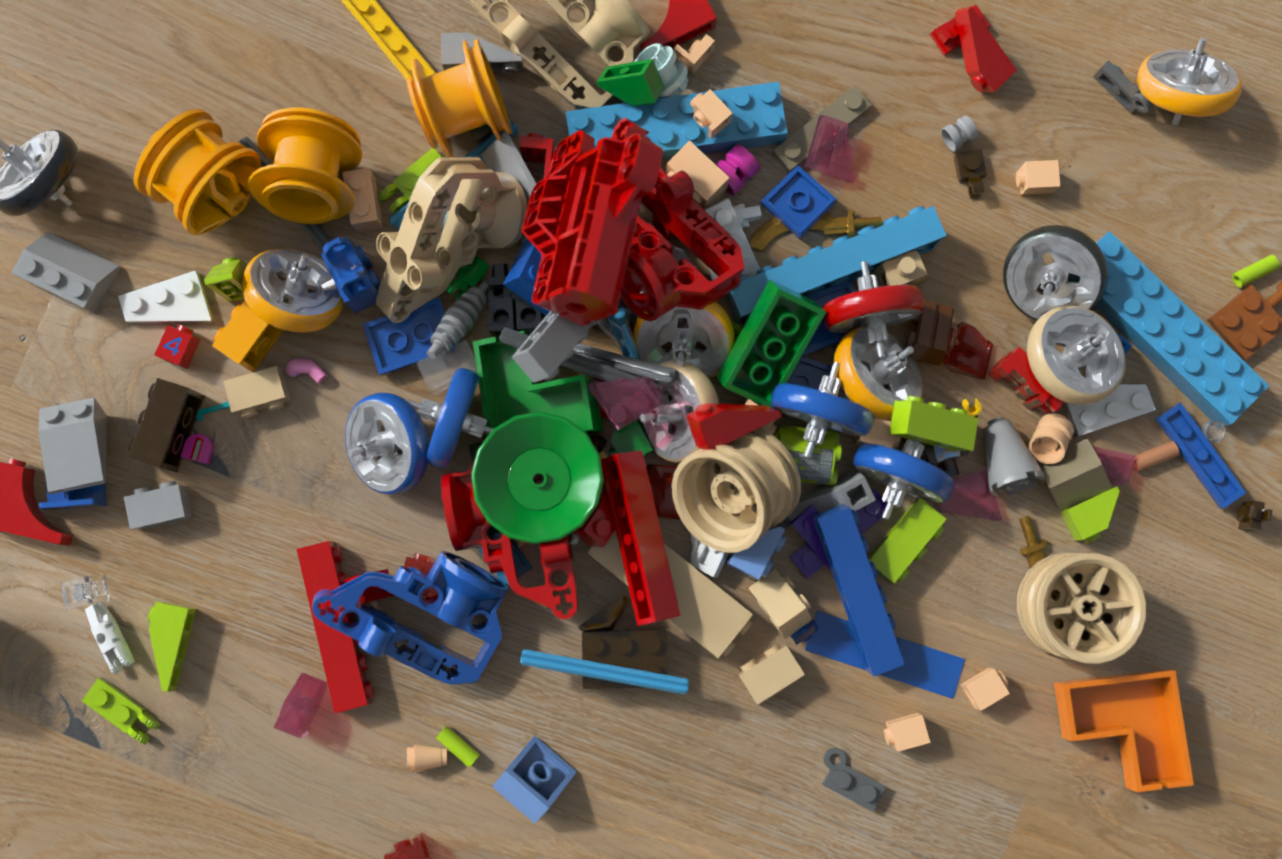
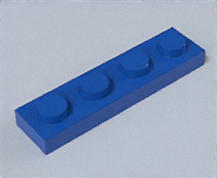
(1200, 456)

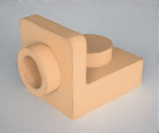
(698, 53)

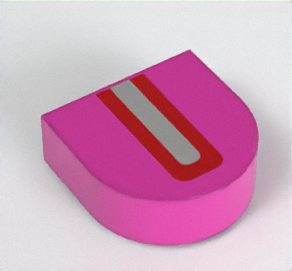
(198, 448)

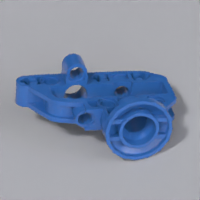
(461, 594)

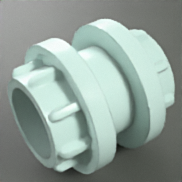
(671, 71)

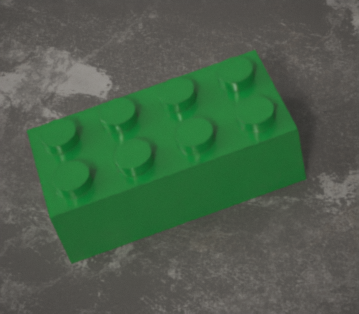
(770, 343)

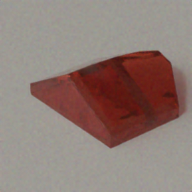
(967, 351)
(661, 486)

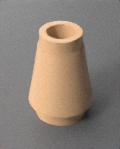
(425, 757)

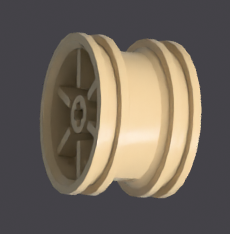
(736, 491)
(1123, 602)

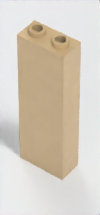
(705, 609)

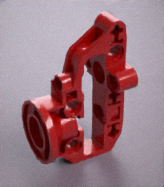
(653, 277)
(471, 530)

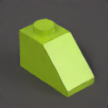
(1091, 516)

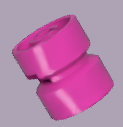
(738, 166)

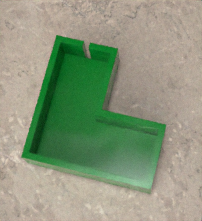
(510, 392)

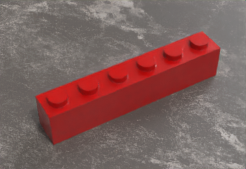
(640, 537)
(339, 652)

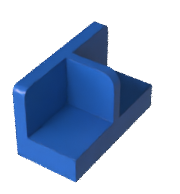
(80, 498)

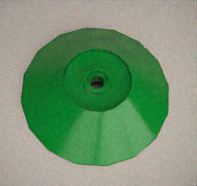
(519, 452)

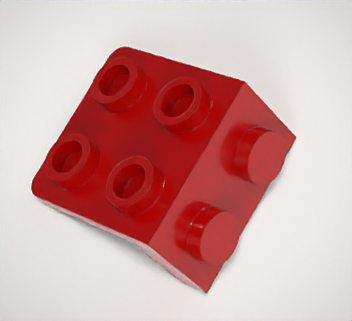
(537, 149)

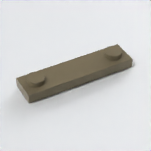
(845, 108)

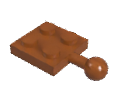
(1248, 321)

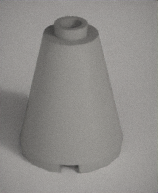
(1008, 459)

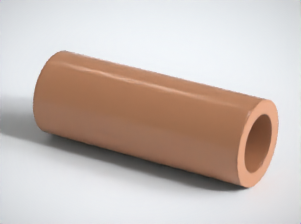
(1155, 456)

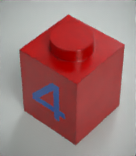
(177, 346)

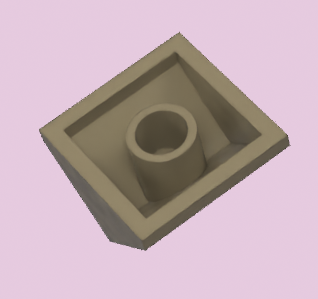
(1076, 476)

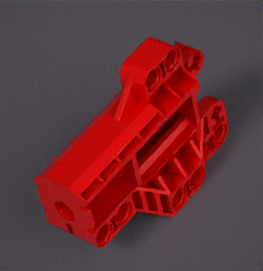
(587, 219)

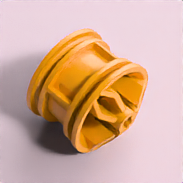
(196, 171)

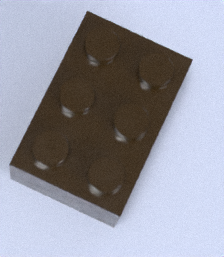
(165, 425)
(624, 648)

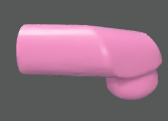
(305, 365)

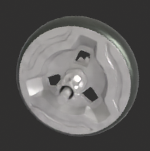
(1071, 253)

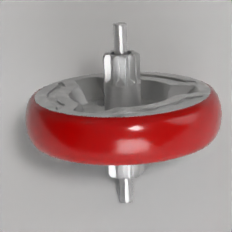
(873, 308)

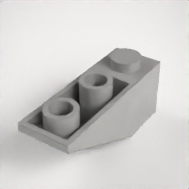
(499, 58)
(850, 490)

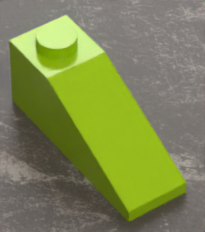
(227, 279)
(169, 636)

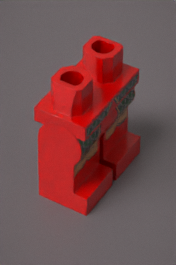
(1017, 372)

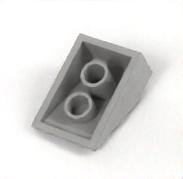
(73, 445)

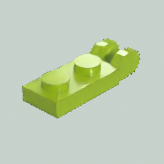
(407, 181)
(119, 709)

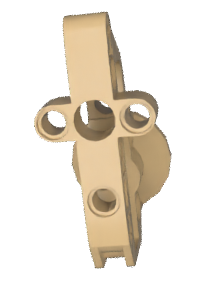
(604, 27)
(482, 214)

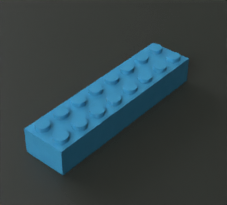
(755, 120)
(842, 260)
(1174, 337)

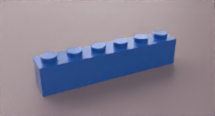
(859, 590)

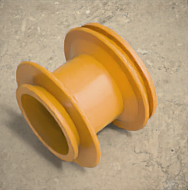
(458, 99)
(307, 157)

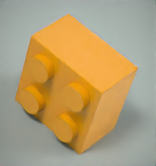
(246, 337)

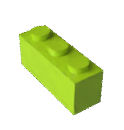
(933, 424)
(907, 541)

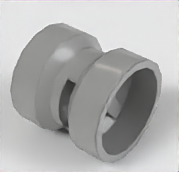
(959, 133)

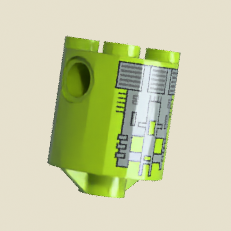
(821, 466)

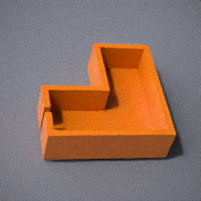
(1144, 715)

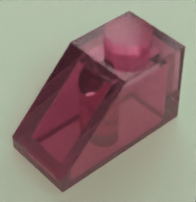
(301, 706)

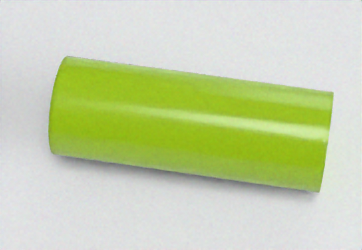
(1255, 271)
(457, 746)

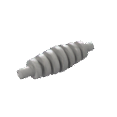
(458, 320)

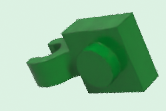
(468, 276)

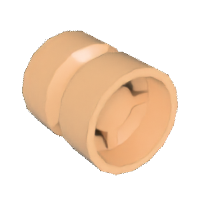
(1051, 438)

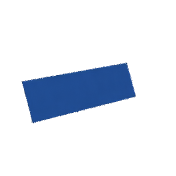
(922, 668)

